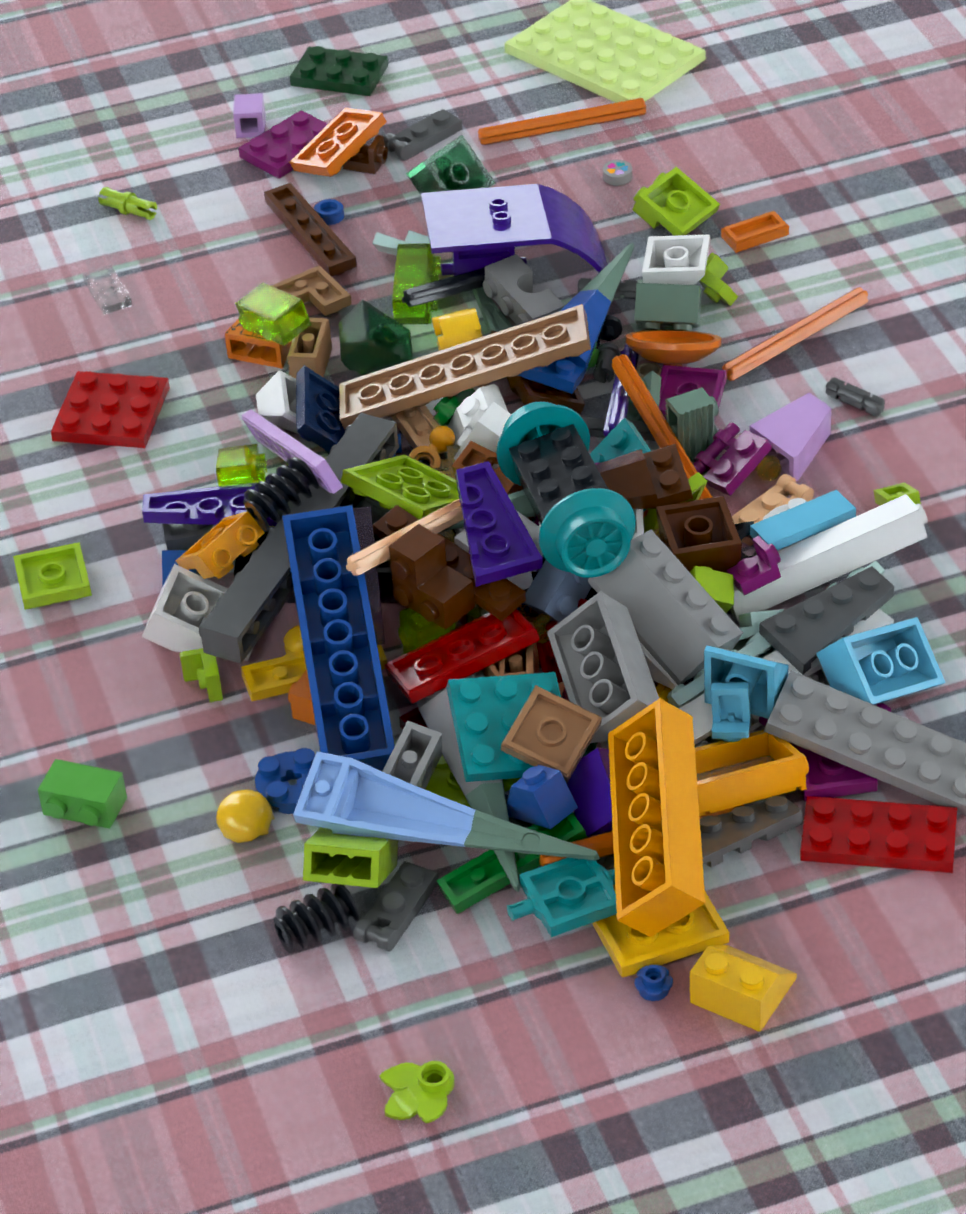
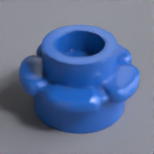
(653, 982)

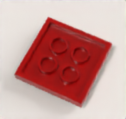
(110, 409)

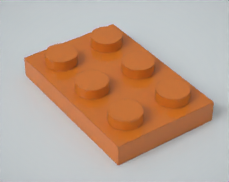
(338, 142)

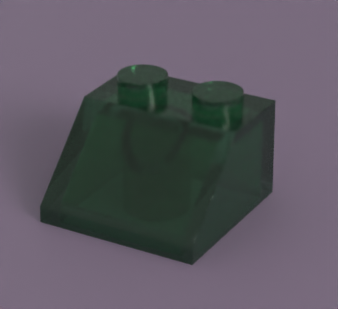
(451, 169)
(372, 340)

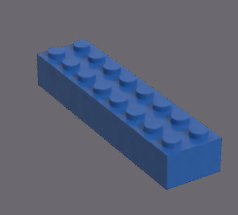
(338, 637)

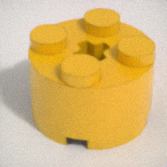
(456, 328)

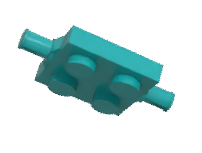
(567, 894)

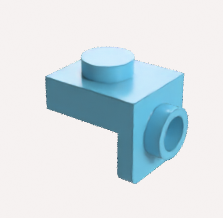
(730, 711)

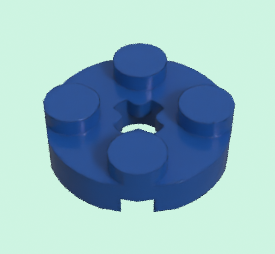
(276, 770)

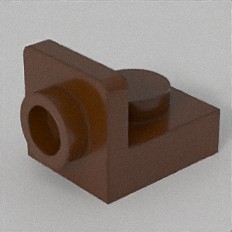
(369, 157)

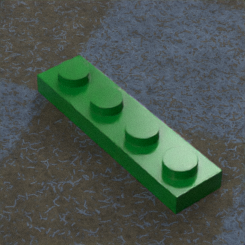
(486, 875)

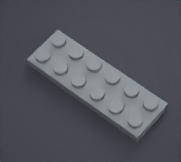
(871, 740)

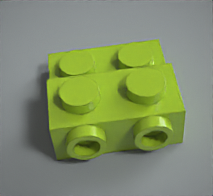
(674, 203)

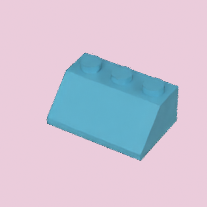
(882, 663)

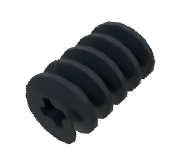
(278, 491)
(313, 915)

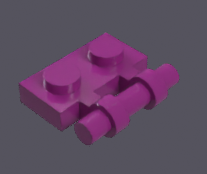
(736, 463)

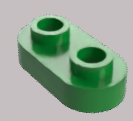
(448, 405)

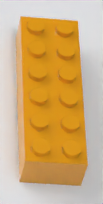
(655, 818)

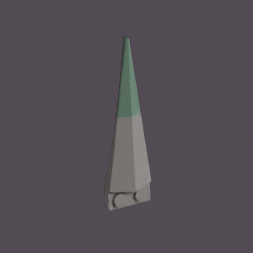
(481, 795)

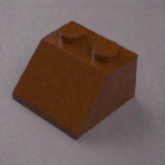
(700, 533)

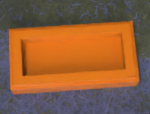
(754, 231)

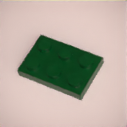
(339, 71)

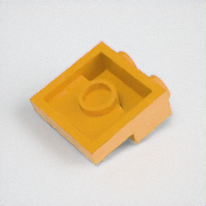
(222, 545)

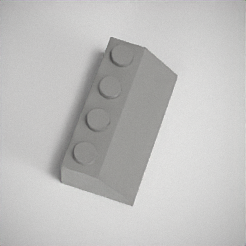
(668, 607)
(603, 662)

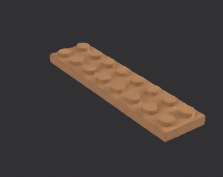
(466, 366)

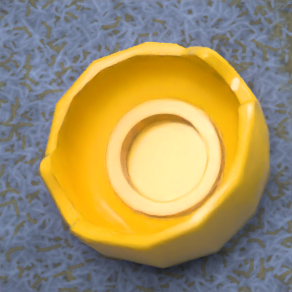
(244, 816)

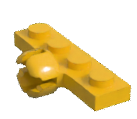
(278, 674)

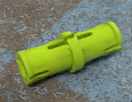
(127, 203)

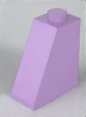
(796, 432)

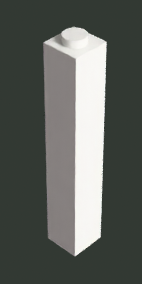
(838, 552)

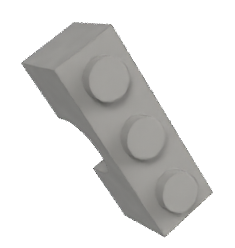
(512, 289)

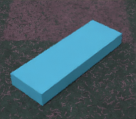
(804, 520)

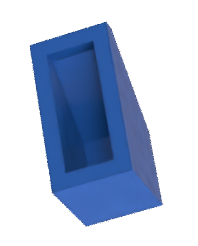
(541, 797)

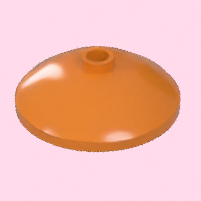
(673, 346)

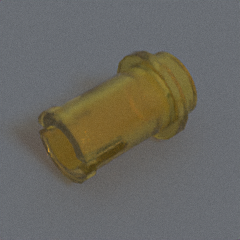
(769, 468)

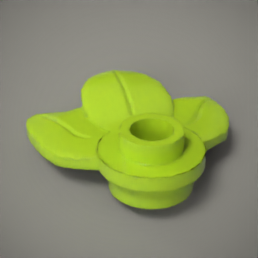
(416, 1092)

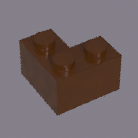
(425, 580)

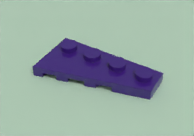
(196, 506)
(493, 528)

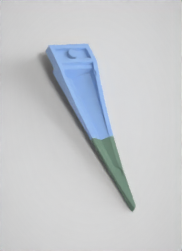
(371, 803)

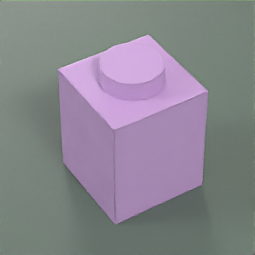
(249, 115)

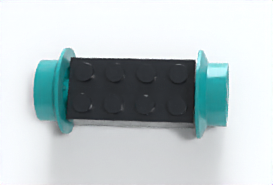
(581, 520)

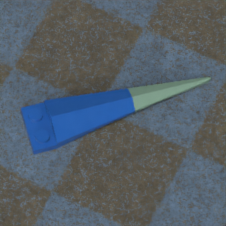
(596, 299)

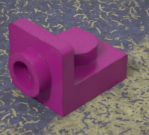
(757, 570)

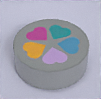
(617, 172)

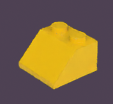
(738, 985)

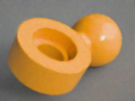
(439, 440)

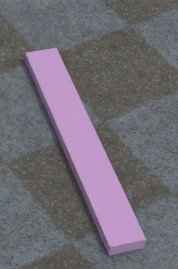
(288, 447)

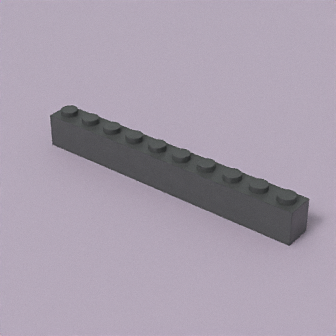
(266, 579)

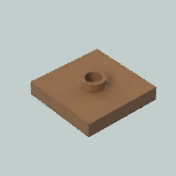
(551, 732)

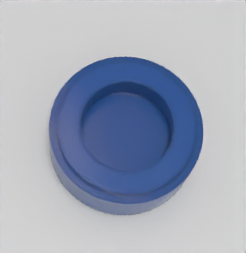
(330, 211)

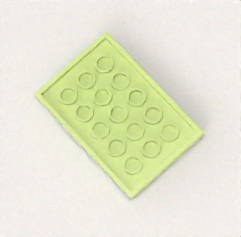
(605, 51)

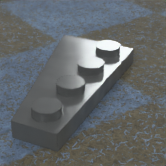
(826, 617)
(745, 824)

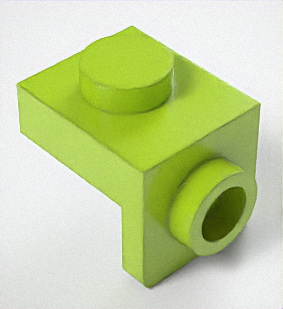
(714, 286)

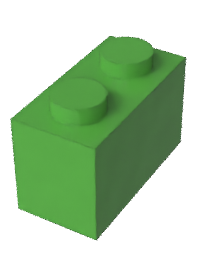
(82, 793)

